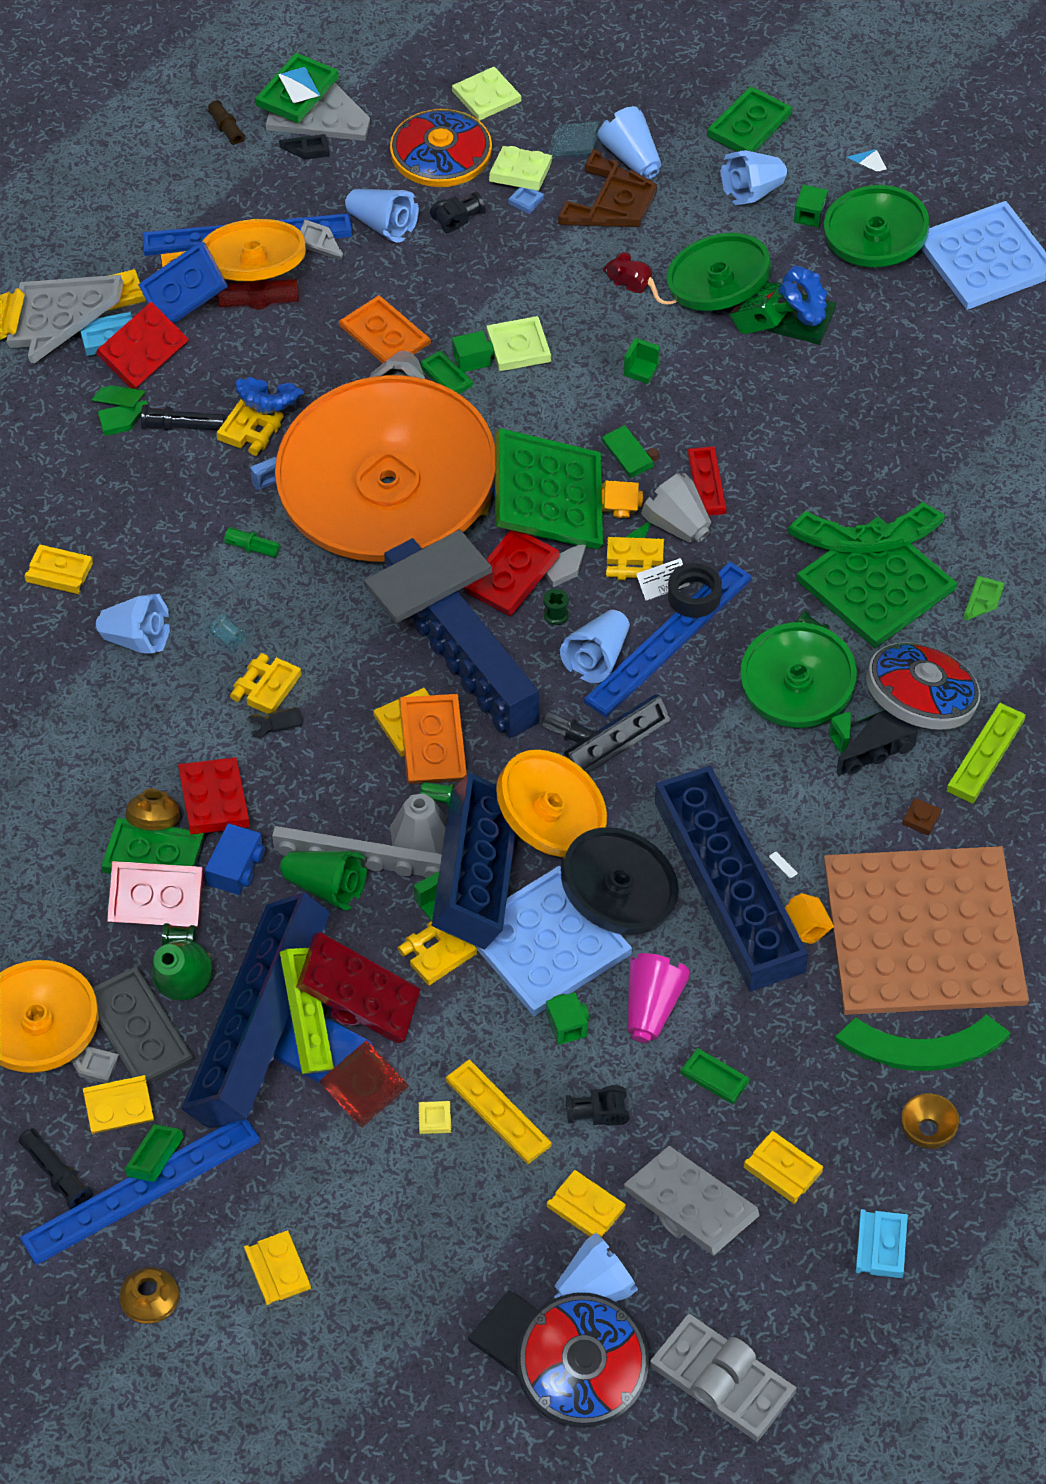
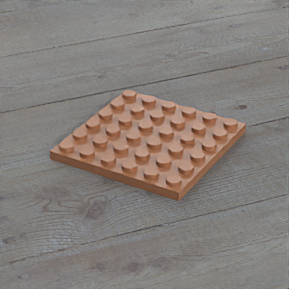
(924, 930)

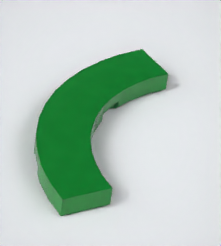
(870, 537)
(923, 1053)

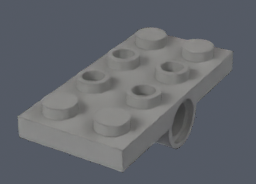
(691, 1201)
(723, 1376)

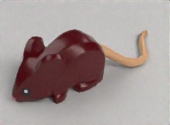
(633, 275)

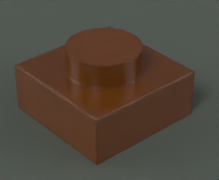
(921, 816)

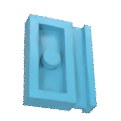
(102, 329)
(881, 1243)

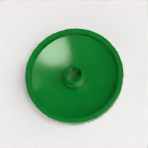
(876, 226)
(719, 271)
(798, 675)

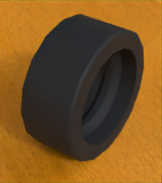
(694, 573)

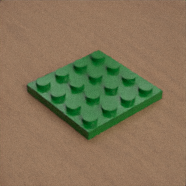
(548, 489)
(877, 589)

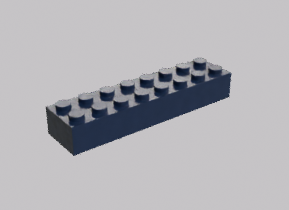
(475, 656)
(731, 878)
(252, 1015)

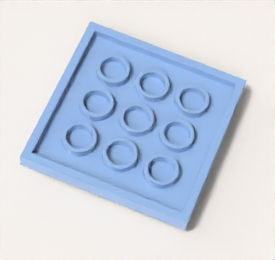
(986, 255)
(550, 945)

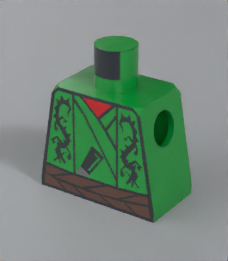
(761, 310)

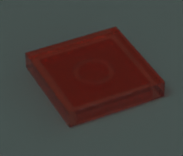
(364, 1084)

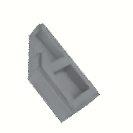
(320, 239)
(566, 566)
(95, 1064)

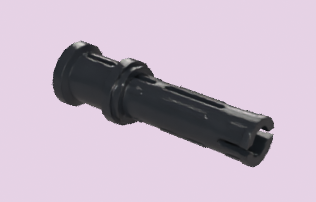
(168, 418)
(62, 1178)

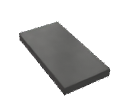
(427, 576)
(139, 1027)

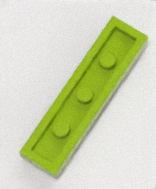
(986, 753)
(306, 1017)

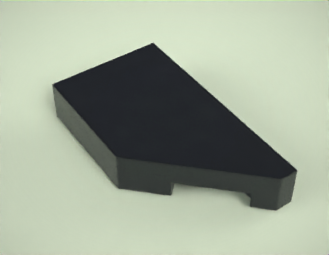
(306, 147)

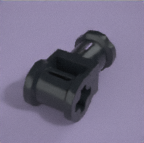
(456, 212)
(599, 1106)

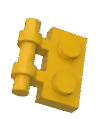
(241, 424)
(632, 551)
(273, 686)
(438, 959)

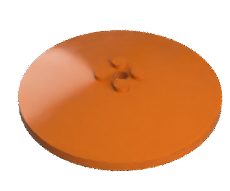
(378, 429)

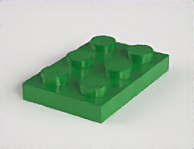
(276, 98)
(749, 121)
(162, 846)

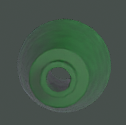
(327, 875)
(181, 970)

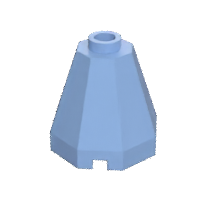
(751, 175)
(136, 624)
(596, 1272)

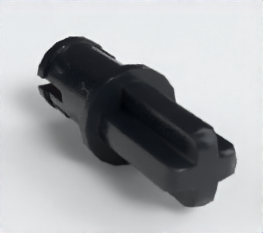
(565, 727)

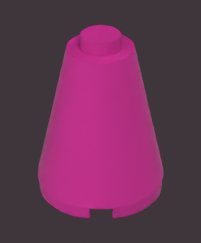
(652, 994)

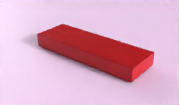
(707, 479)

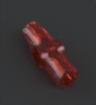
(259, 293)

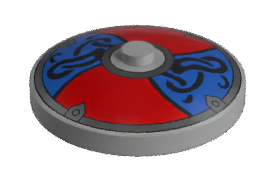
(923, 685)

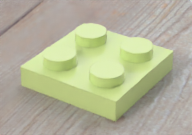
(486, 93)
(520, 168)
(519, 343)

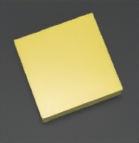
(434, 1117)

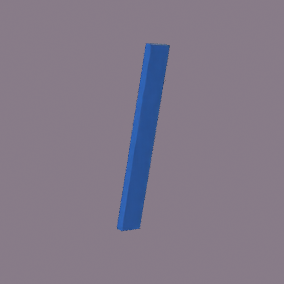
(183, 239)
(661, 646)
(135, 1193)

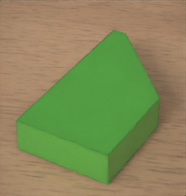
(984, 597)

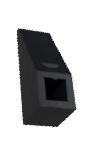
(877, 741)

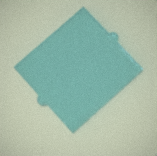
(574, 139)

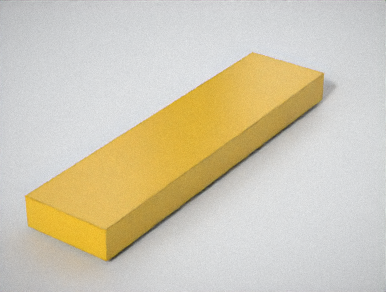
(498, 1112)

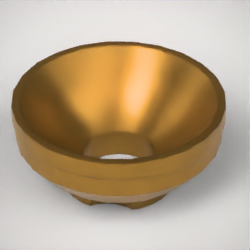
(152, 810)
(934, 1109)
(152, 1307)

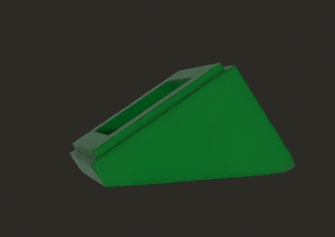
(840, 731)

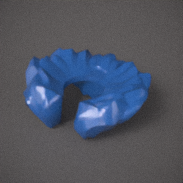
(812, 310)
(256, 395)

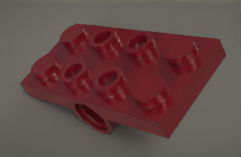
(357, 988)

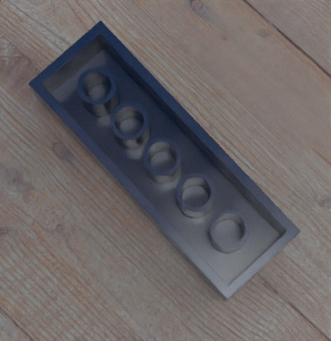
(474, 864)

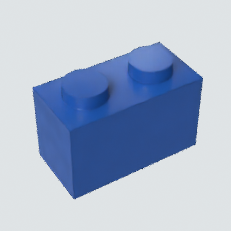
(234, 859)

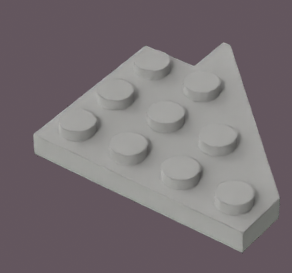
(332, 115)
(59, 309)

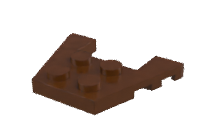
(620, 202)

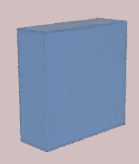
(526, 199)
(263, 473)

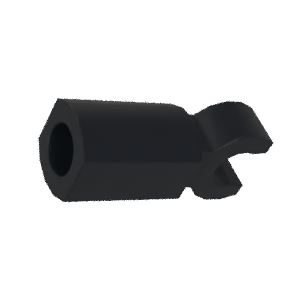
(276, 721)

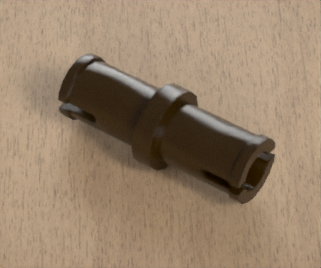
(226, 122)

